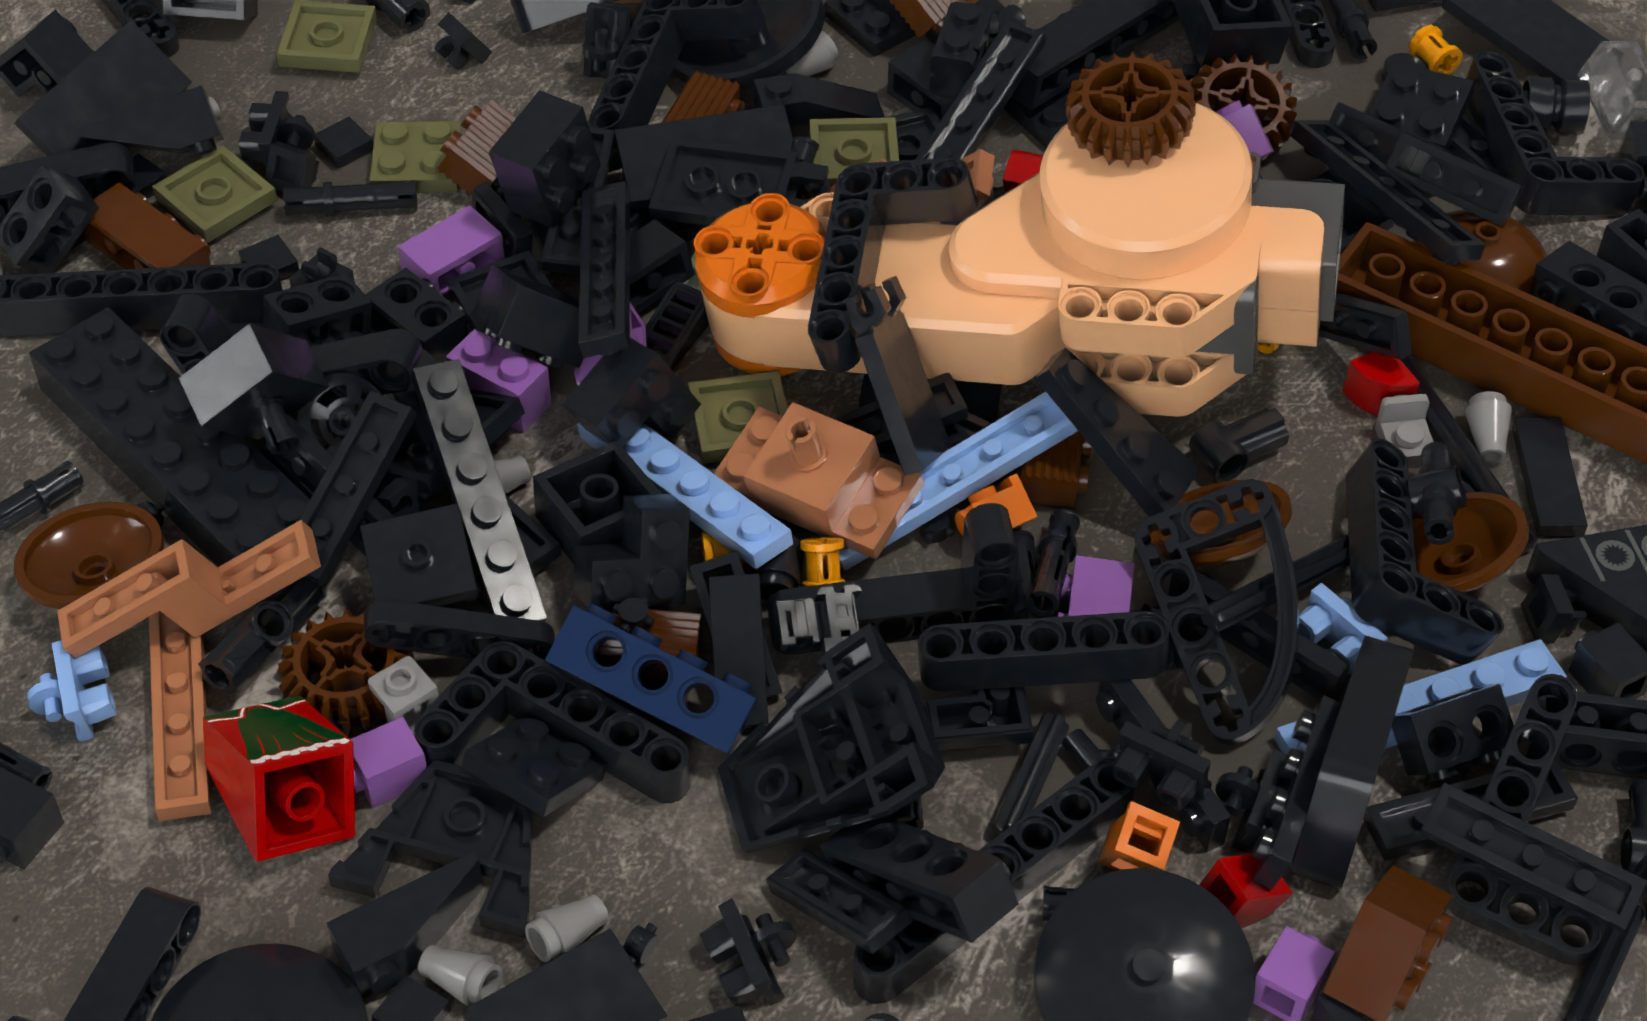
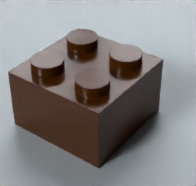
(1390, 945)

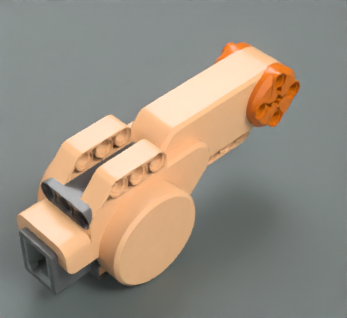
(1134, 269)

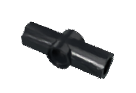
(248, 646)

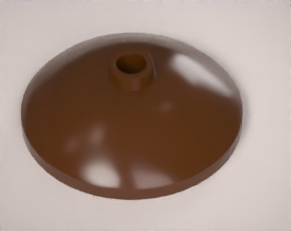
(1509, 250)
(1206, 521)
(1484, 544)
(84, 550)

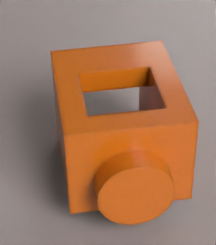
(1007, 493)
(1139, 840)

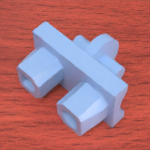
(1336, 621)
(69, 691)

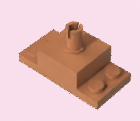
(820, 477)

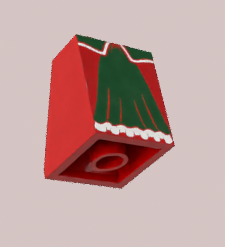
(282, 775)

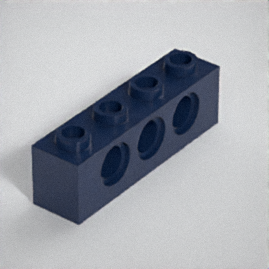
(576, 654)

